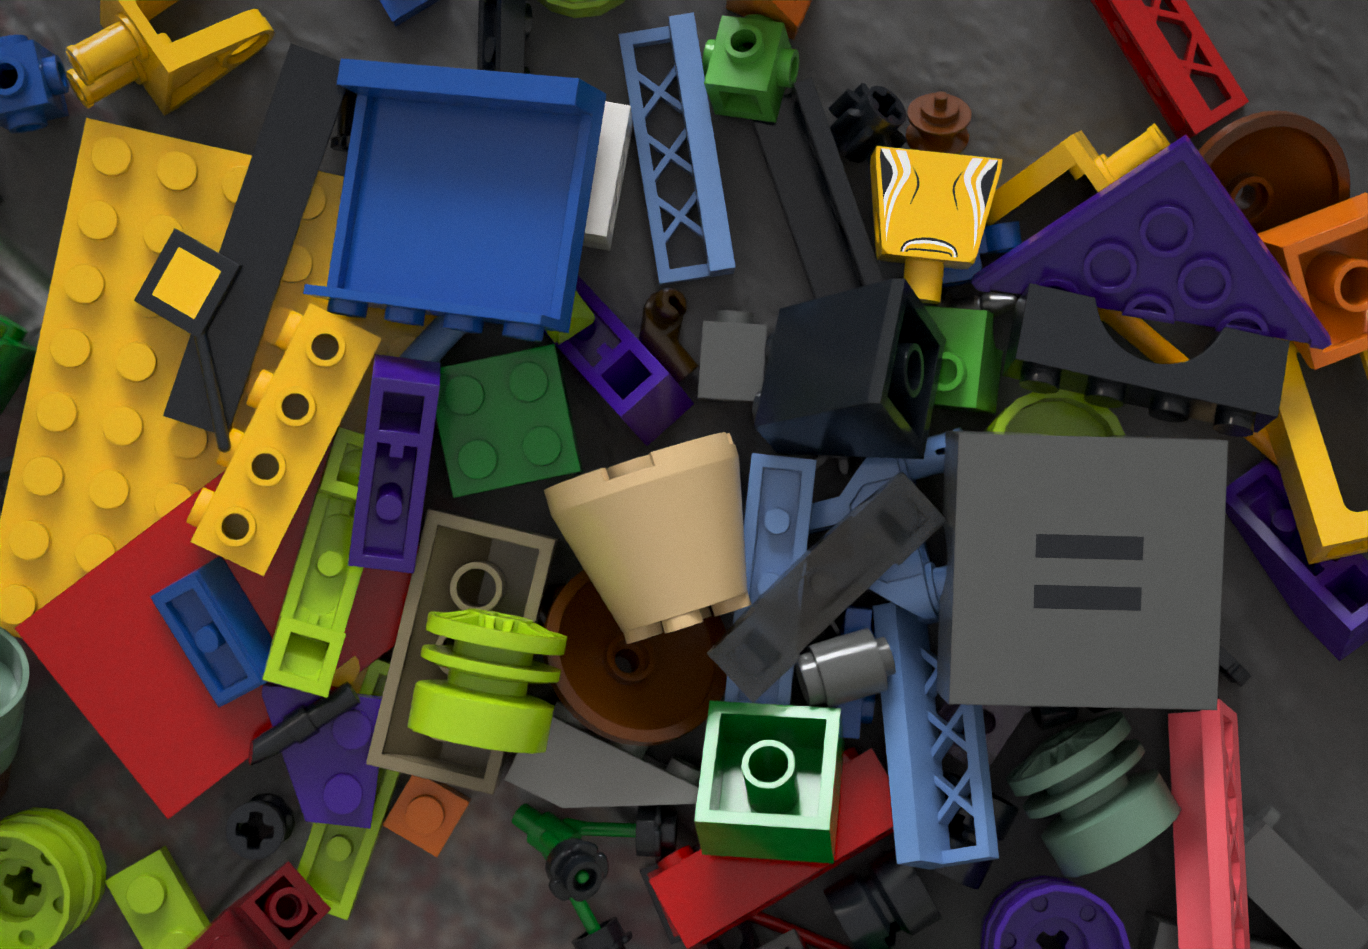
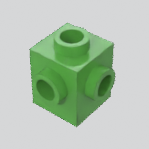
(749, 67)

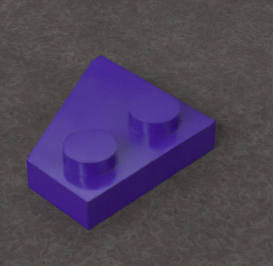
(331, 766)

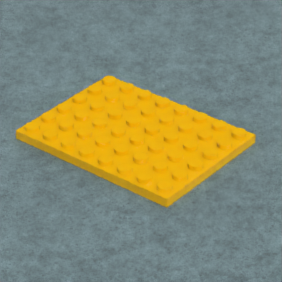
(93, 439)

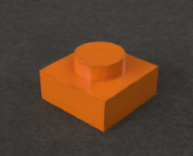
(427, 813)

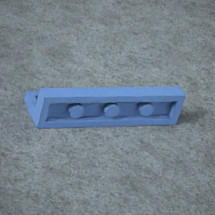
(701, 147)
(774, 539)
(917, 753)

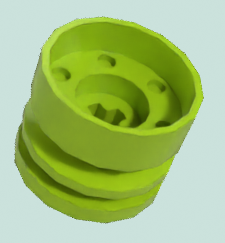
(487, 682)
(63, 860)

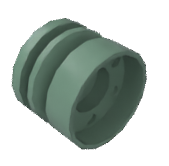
(1099, 805)

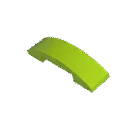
(321, 582)

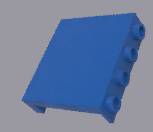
(463, 197)

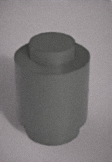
(845, 668)

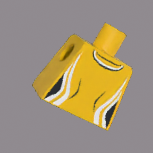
(930, 212)

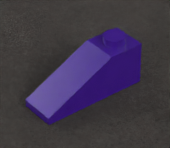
(624, 371)
(394, 463)
(1323, 595)

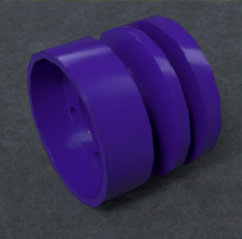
(1049, 906)

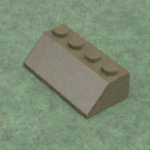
(457, 568)

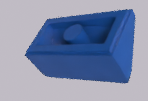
(217, 630)

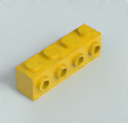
(285, 438)

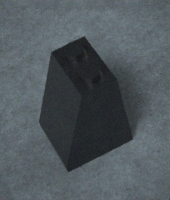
(851, 375)

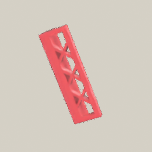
(1208, 830)

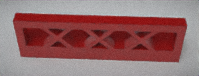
(1159, 68)

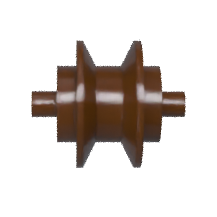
(938, 123)

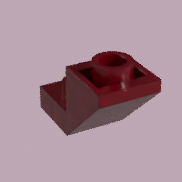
(267, 916)

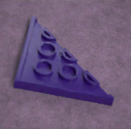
(1165, 251)

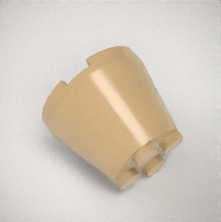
(660, 535)

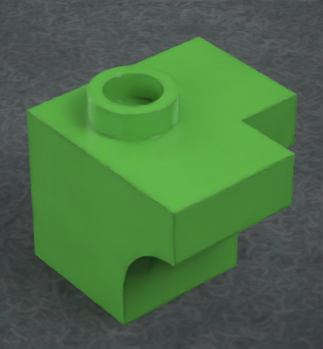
(969, 361)

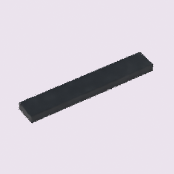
(263, 230)

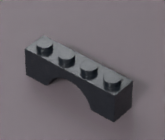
(1064, 346)

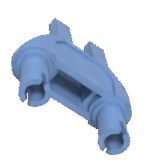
(916, 581)

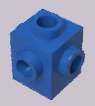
(39, 86)

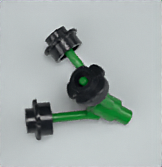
(578, 867)

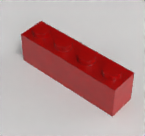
(717, 893)

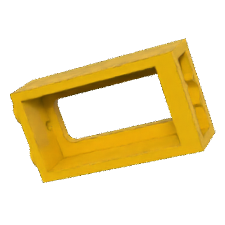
(1322, 519)

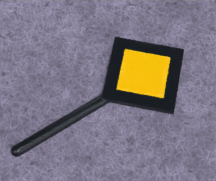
(188, 291)

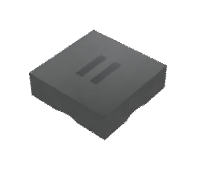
(1082, 570)

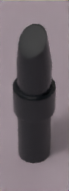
(303, 723)

